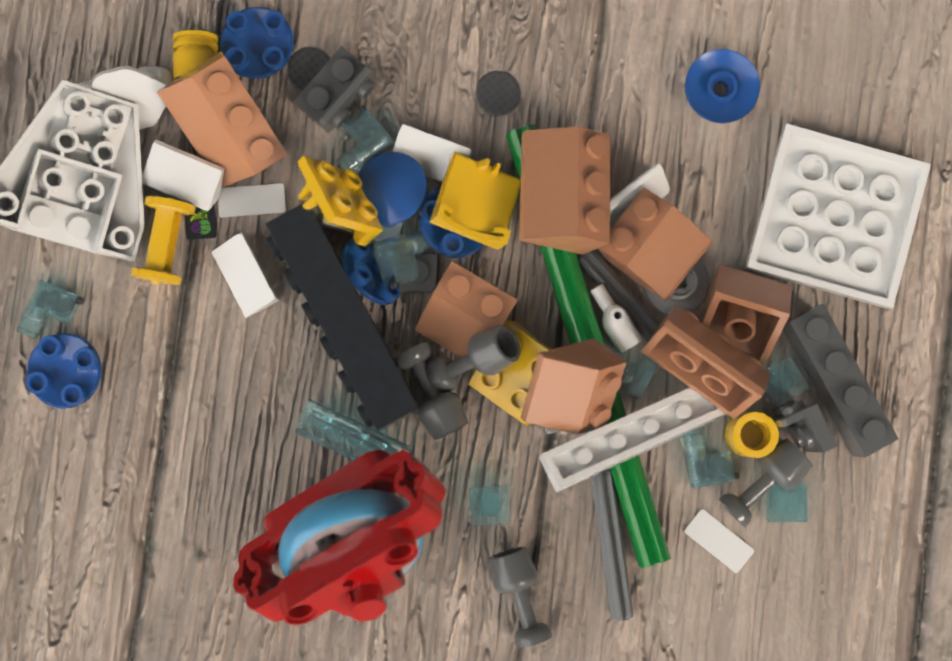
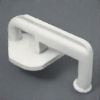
(135, 86)

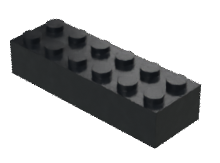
(341, 313)

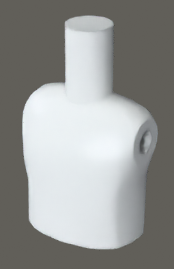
(619, 329)

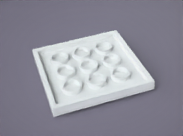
(837, 216)

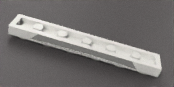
(627, 438)

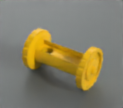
(163, 240)

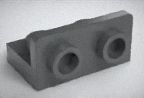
(336, 90)
(808, 426)

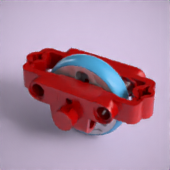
(342, 541)

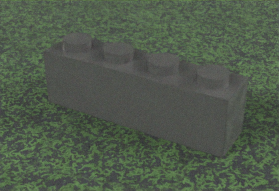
(839, 382)

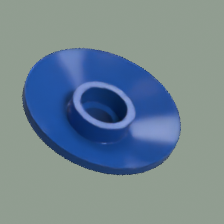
(731, 71)

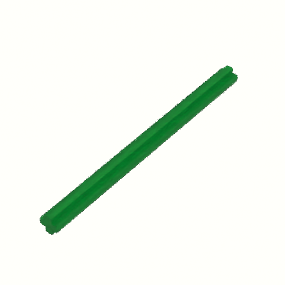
(582, 325)

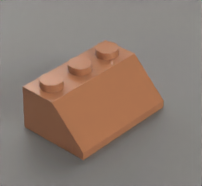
(222, 120)
(565, 189)
(707, 362)

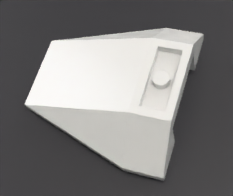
(78, 174)

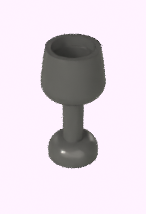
(488, 352)
(442, 411)
(783, 467)
(514, 573)

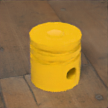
(192, 49)
(751, 434)

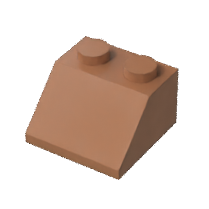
(654, 244)
(461, 308)
(747, 310)
(574, 387)

